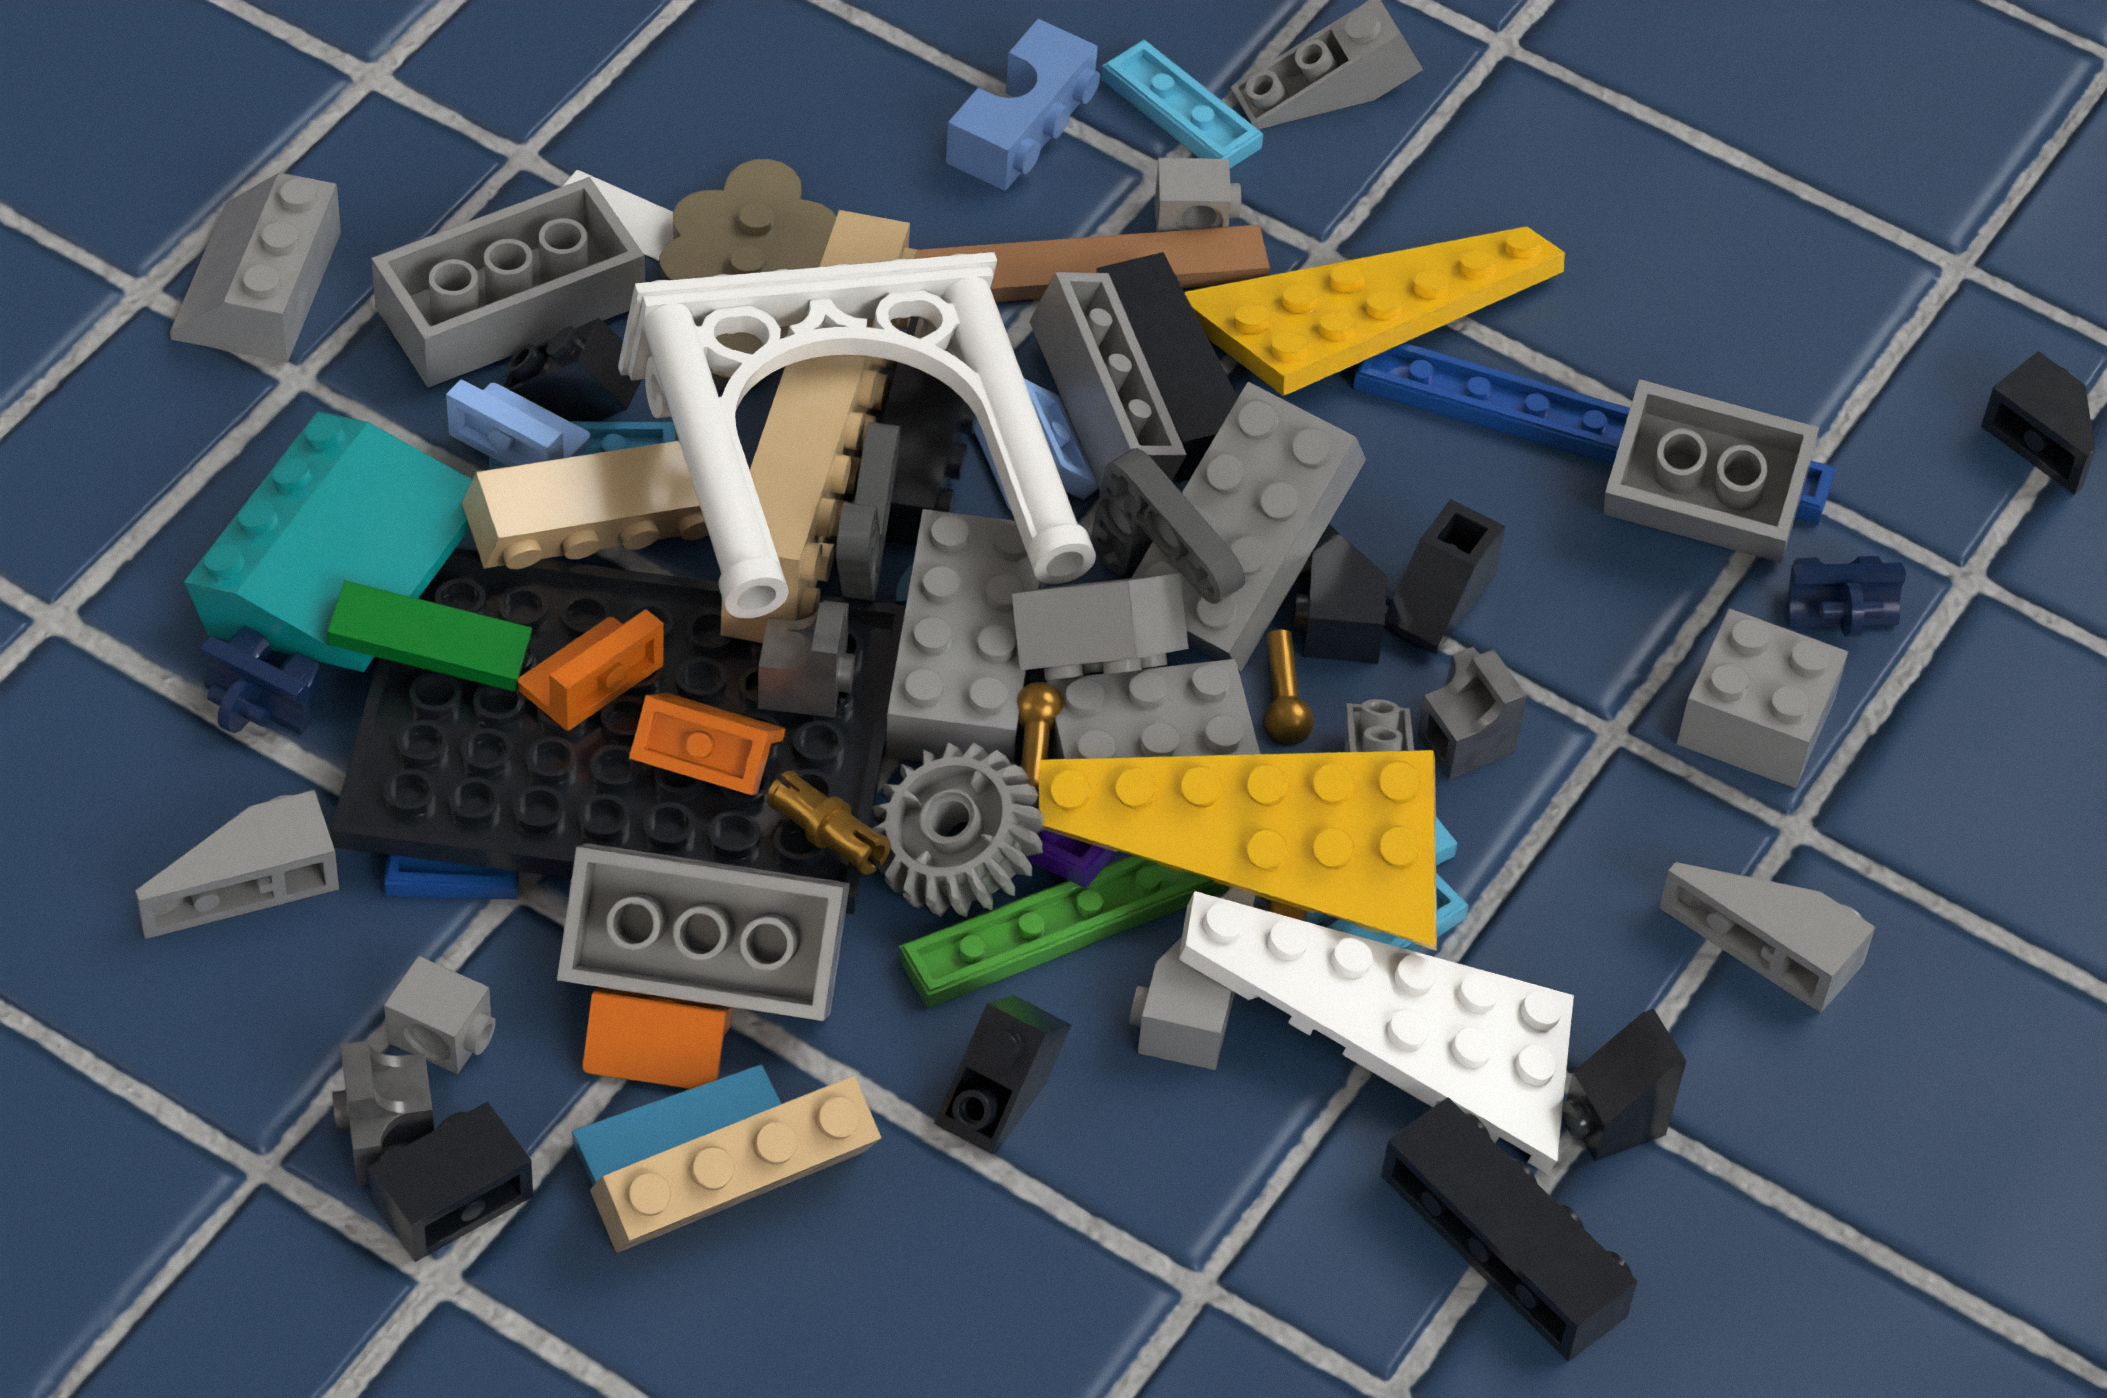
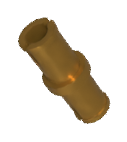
(828, 822)

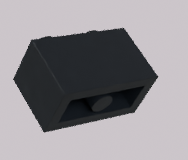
(450, 1180)

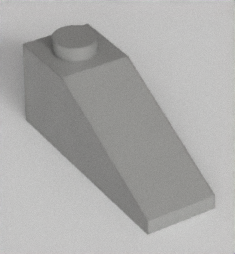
(249, 864)
(1775, 928)
(1183, 1009)

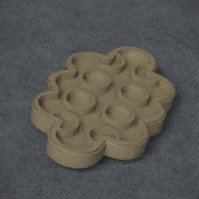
(744, 230)

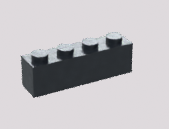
(1176, 352)
(929, 449)
(1509, 1228)

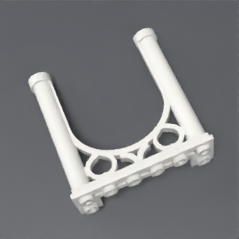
(827, 310)

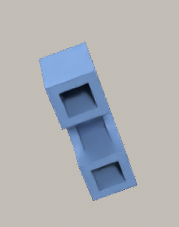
(1004, 136)

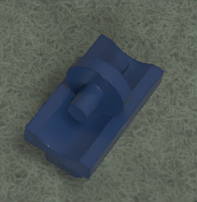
(1844, 594)
(255, 690)

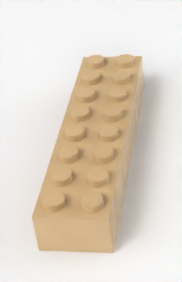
(815, 437)

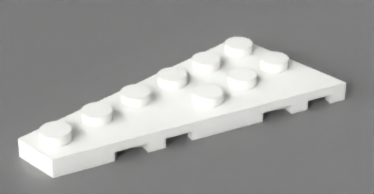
(1402, 1015)

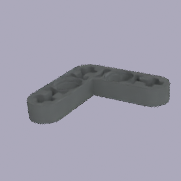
(1145, 507)
(866, 520)

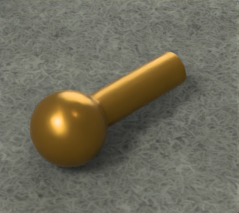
(1038, 707)
(1287, 717)

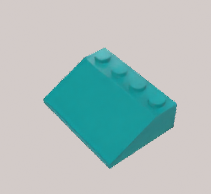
(329, 511)

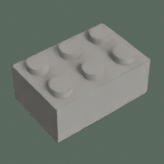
(1710, 470)
(1154, 713)

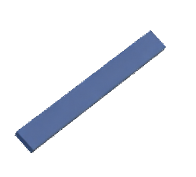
(1524, 408)

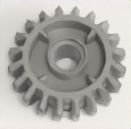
(982, 857)

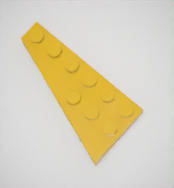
(1338, 314)
(1294, 828)

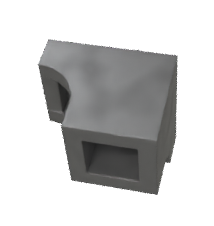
(806, 662)
(1474, 714)
(382, 1103)

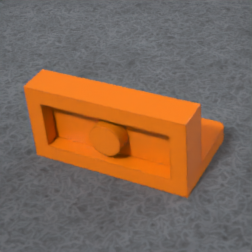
(595, 668)
(704, 742)
(654, 1038)

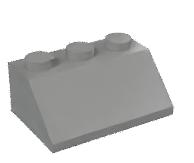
(262, 268)

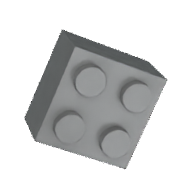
(1100, 626)
(1762, 698)

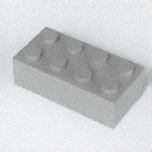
(507, 280)
(1269, 496)
(959, 641)
(703, 931)

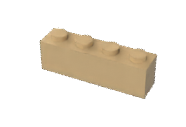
(582, 505)
(735, 1163)

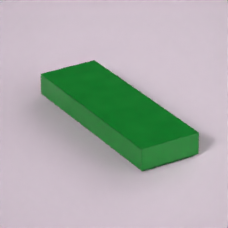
(429, 635)

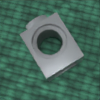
(1195, 194)
(439, 1015)

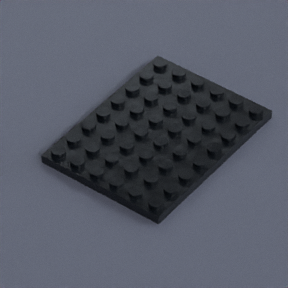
(500, 785)

